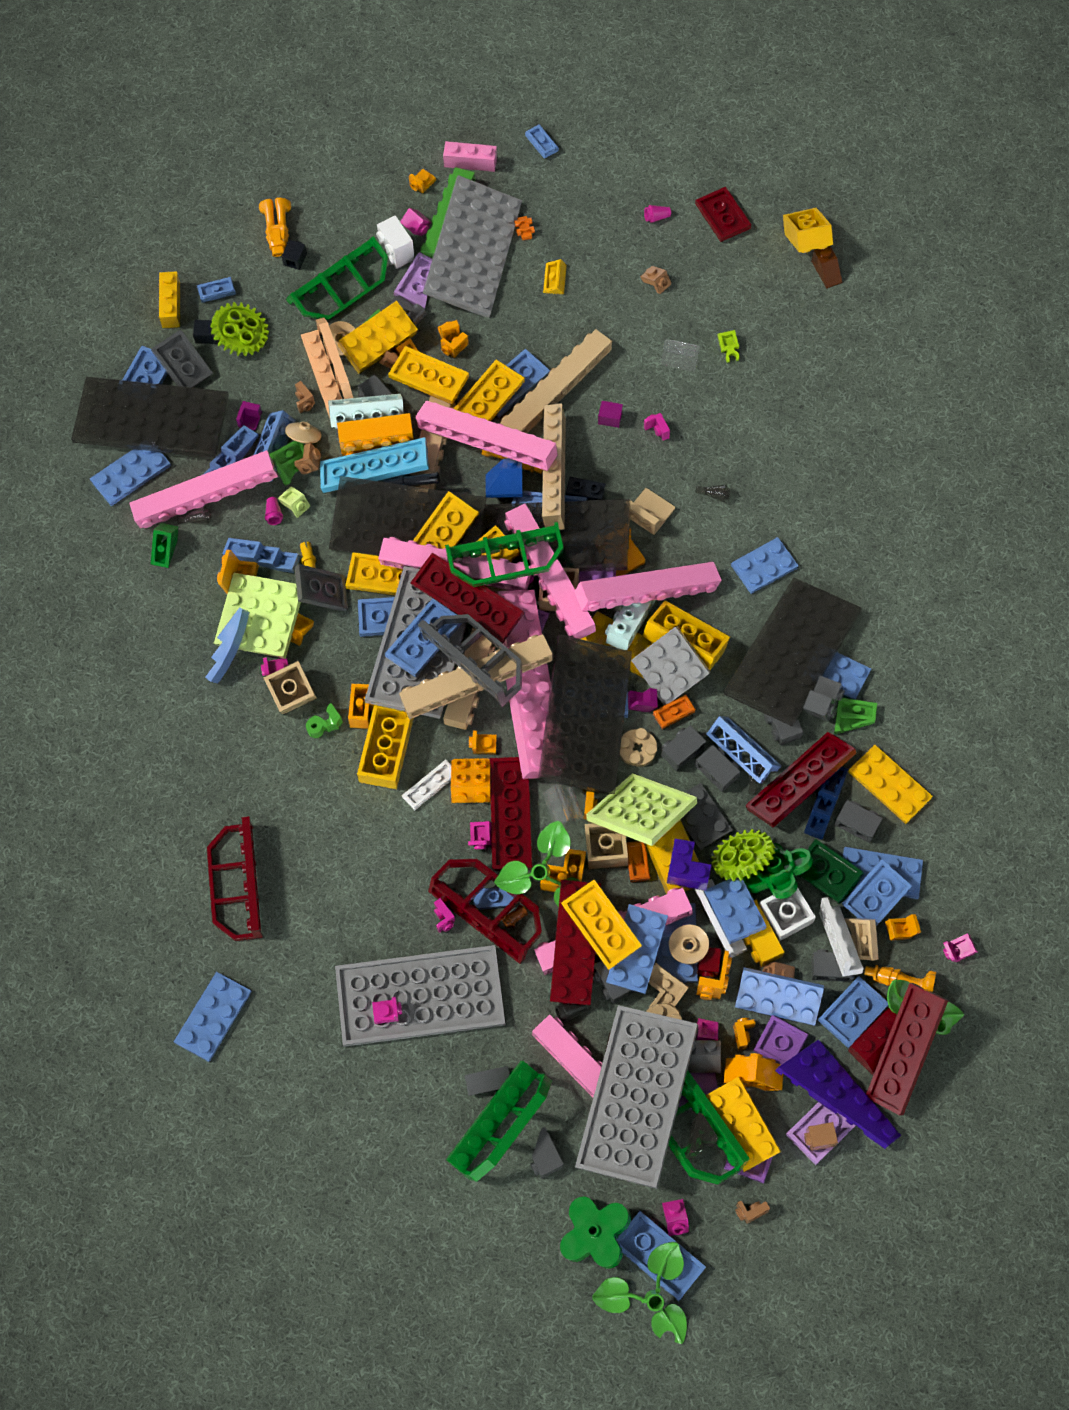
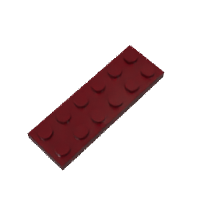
(479, 602)
(800, 779)
(509, 813)
(572, 956)
(906, 1048)

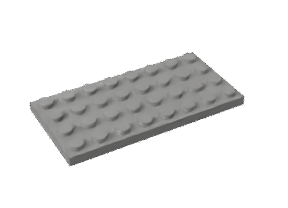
(472, 247)
(388, 677)
(435, 991)
(637, 1096)

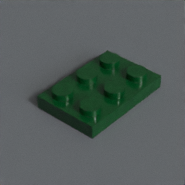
(831, 872)

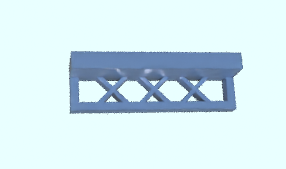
(275, 431)
(748, 744)

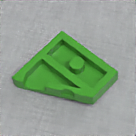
(285, 458)
(854, 714)

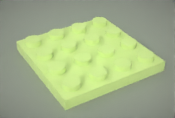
(271, 617)
(642, 809)

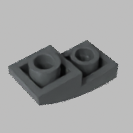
(486, 1080)

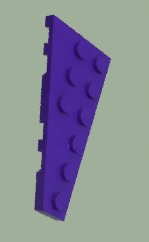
(835, 1089)

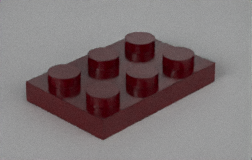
(723, 214)

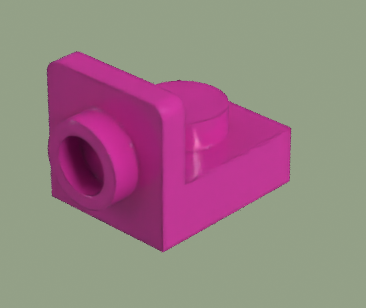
(659, 424)
(272, 666)
(444, 913)
(386, 1011)
(707, 1030)

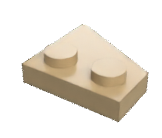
(864, 937)

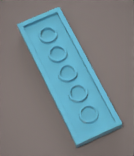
(376, 463)

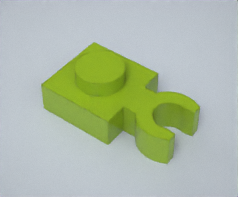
(728, 343)

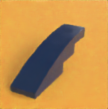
(825, 804)

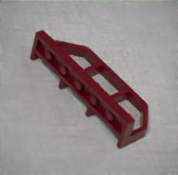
(250, 885)
(472, 916)

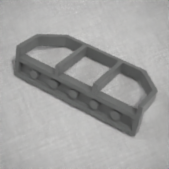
(456, 655)

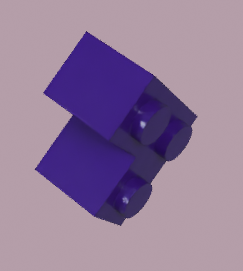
(683, 870)

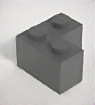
(823, 700)

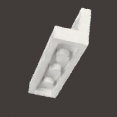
(840, 939)
(735, 948)

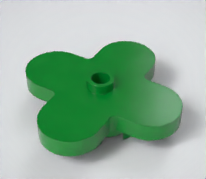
(781, 872)
(603, 1244)

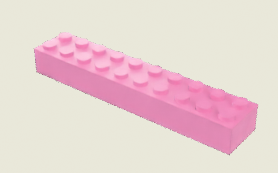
(531, 702)

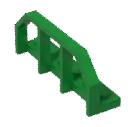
(338, 268)
(509, 542)
(492, 1117)
(726, 1140)

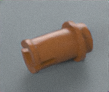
(514, 916)

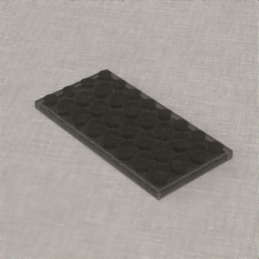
(150, 417)
(379, 510)
(592, 537)
(792, 651)
(585, 715)

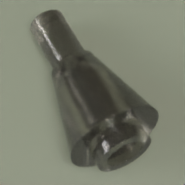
(717, 492)
(199, 516)
(753, 783)

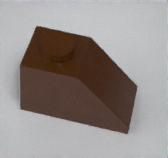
(827, 266)

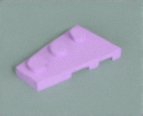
(414, 280)

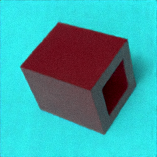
(709, 965)

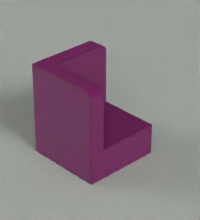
(610, 414)
(249, 415)
(642, 701)

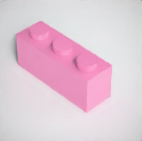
(470, 156)

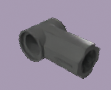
(414, 312)

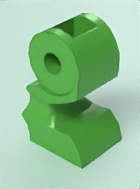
(317, 725)

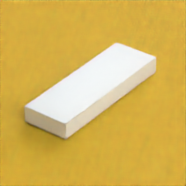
(428, 785)

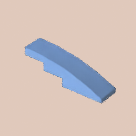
(234, 448)
(263, 555)
(231, 639)

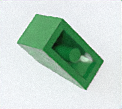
(163, 544)

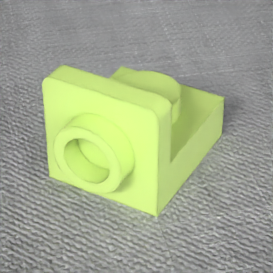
(295, 501)

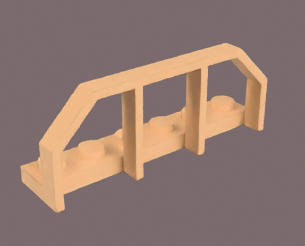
(321, 364)

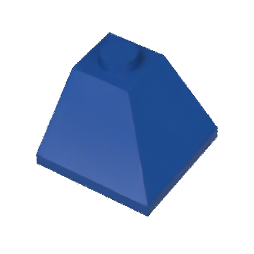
(505, 479)

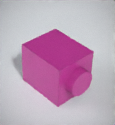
(415, 222)

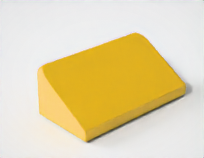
(555, 277)

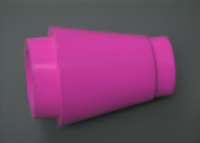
(655, 213)
(273, 511)

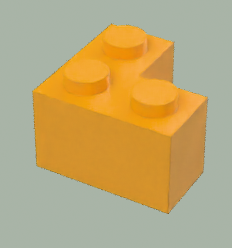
(359, 711)
(573, 867)
(754, 1072)

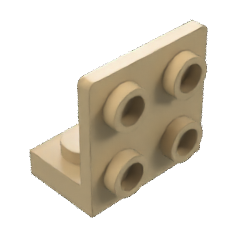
(650, 511)

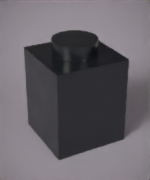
(294, 254)
(202, 332)

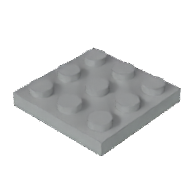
(671, 665)

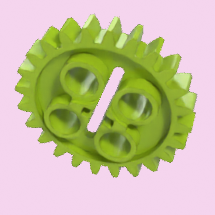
(239, 329)
(743, 855)

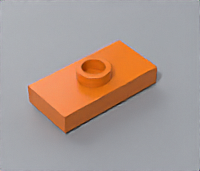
(674, 711)
(637, 861)

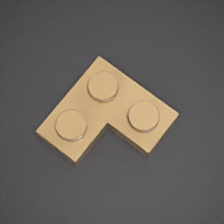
(669, 986)

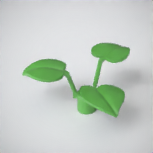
(515, 876)
(895, 997)
(666, 1262)

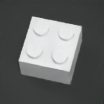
(395, 242)
(787, 914)

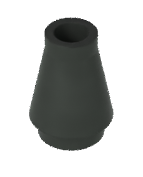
(569, 1011)

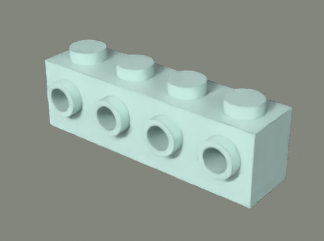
(364, 408)
(627, 624)

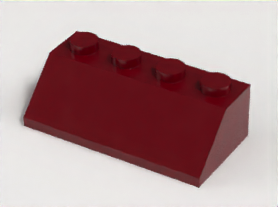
(871, 1043)

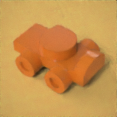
(524, 228)

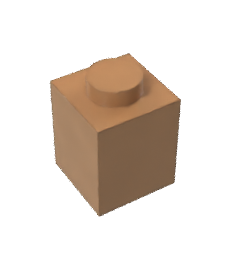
(821, 1136)

